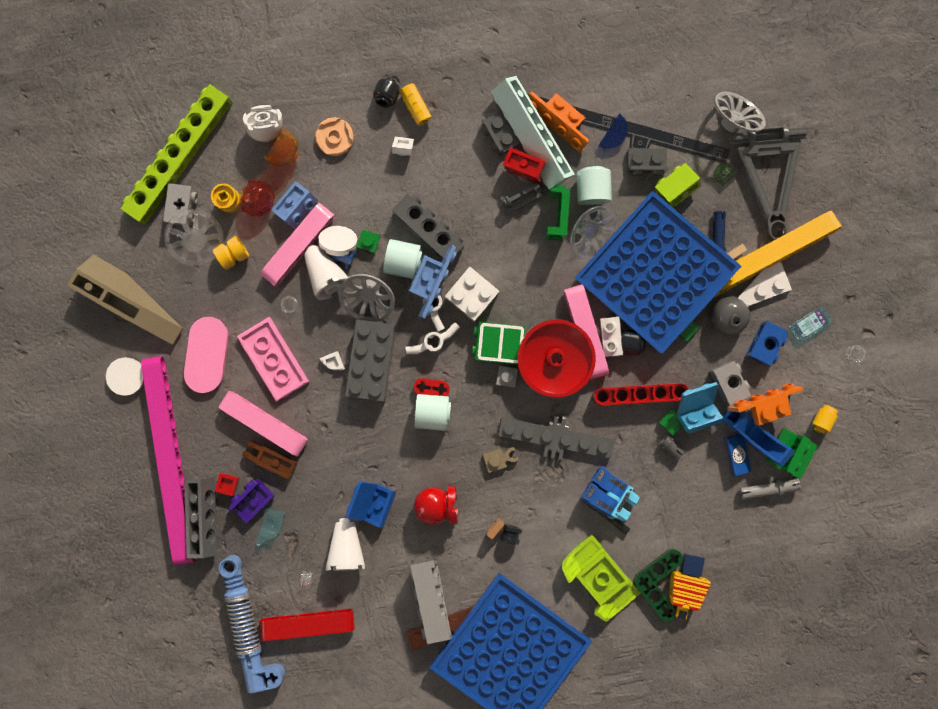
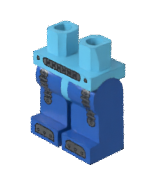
(609, 495)

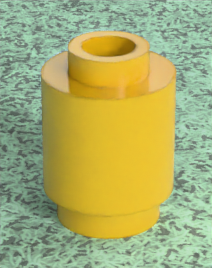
(825, 419)

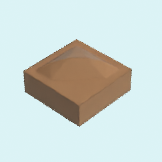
(495, 529)

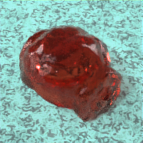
(256, 198)

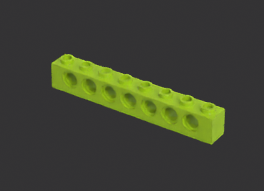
(187, 151)

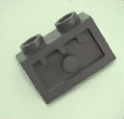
(500, 133)
(647, 161)

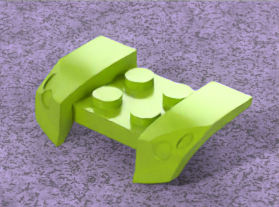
(600, 577)

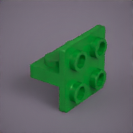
(803, 453)

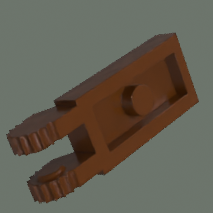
(271, 460)

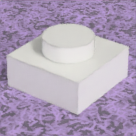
(402, 146)

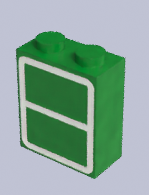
(497, 342)

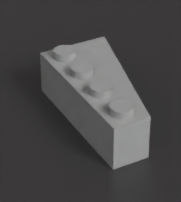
(431, 602)

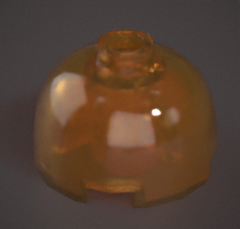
(283, 149)

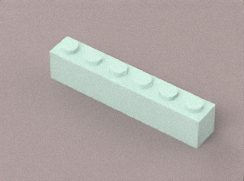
(531, 130)

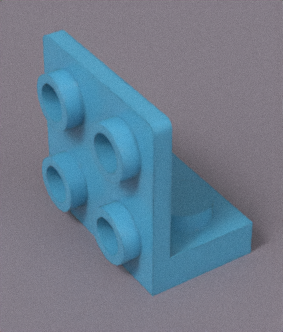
(698, 408)

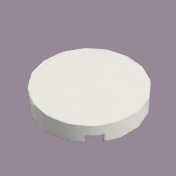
(337, 240)
(125, 376)

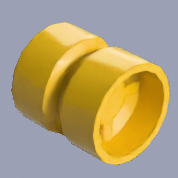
(226, 198)
(230, 253)

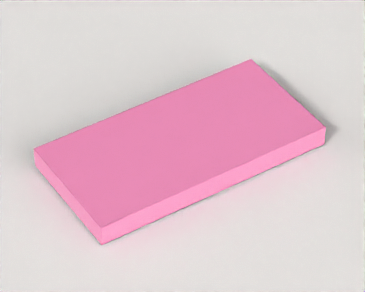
(273, 359)

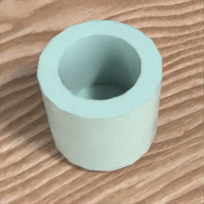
(594, 186)
(402, 259)
(432, 412)

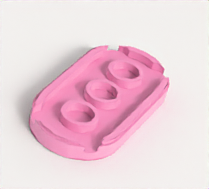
(206, 354)

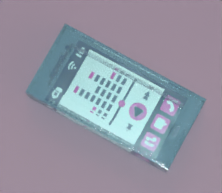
(811, 323)

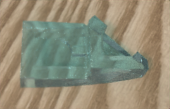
(271, 525)

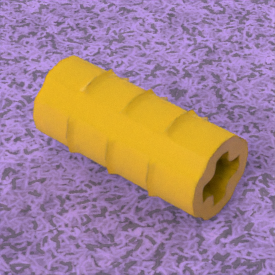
(415, 104)

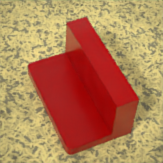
(524, 165)

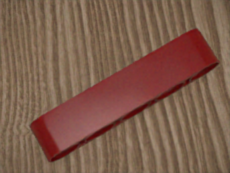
(630, 392)
(307, 624)

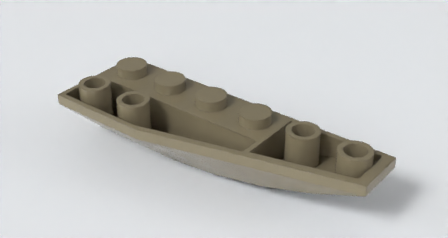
(124, 297)

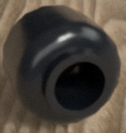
(386, 92)
(632, 343)

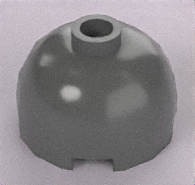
(730, 315)

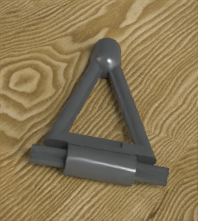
(764, 143)

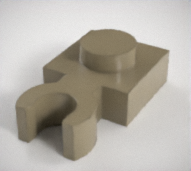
(496, 459)

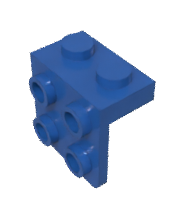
(370, 503)

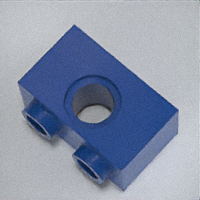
(757, 349)

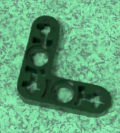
(653, 578)

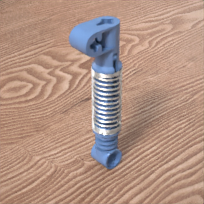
(244, 631)

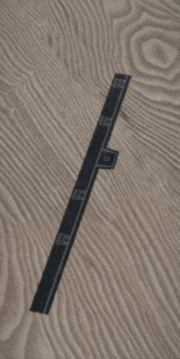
(643, 136)

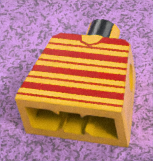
(687, 592)

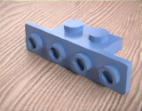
(429, 277)

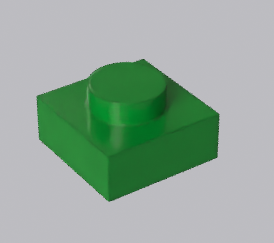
(368, 241)

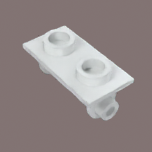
(611, 336)

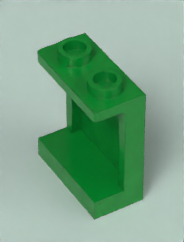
(563, 195)

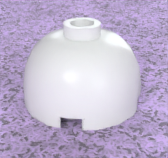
(263, 123)

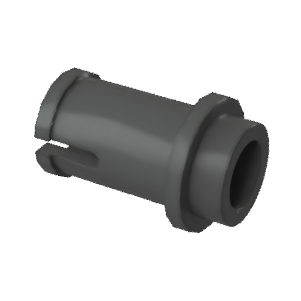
(671, 447)

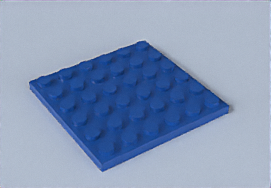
(657, 272)
(510, 650)

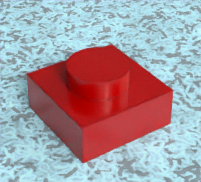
(227, 484)

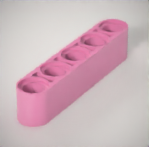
(296, 245)
(582, 316)
(263, 423)

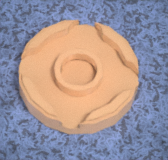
(334, 136)

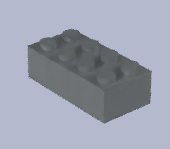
(370, 360)

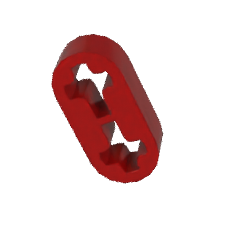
(430, 382)

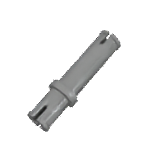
(779, 487)

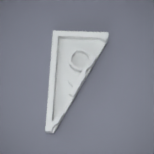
(766, 285)

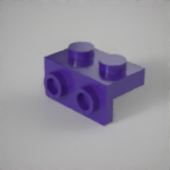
(251, 500)

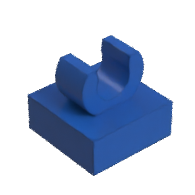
(347, 259)

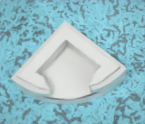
(333, 361)

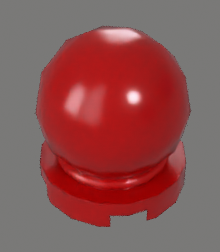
(434, 506)

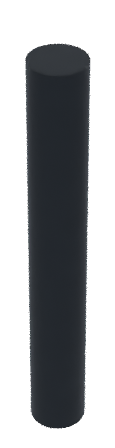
(617, 523)

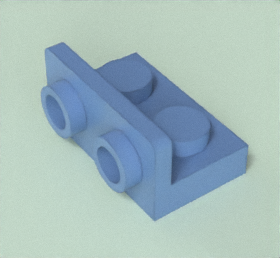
(294, 205)

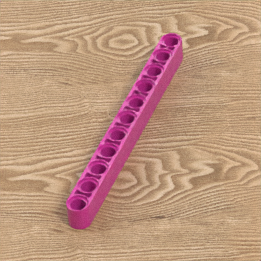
(167, 455)

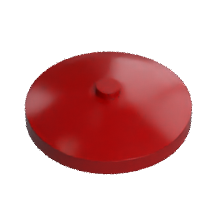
(556, 358)

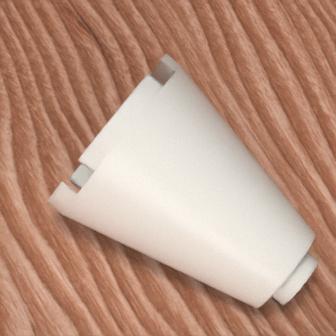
(323, 273)
(345, 548)

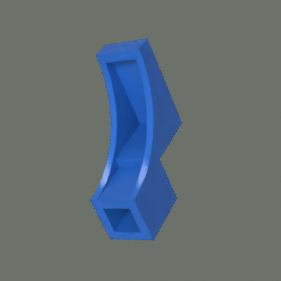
(758, 437)

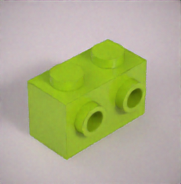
(678, 185)

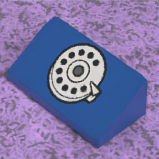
(737, 455)

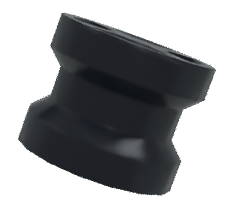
(511, 534)

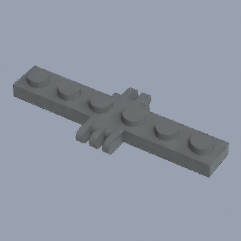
(556, 438)

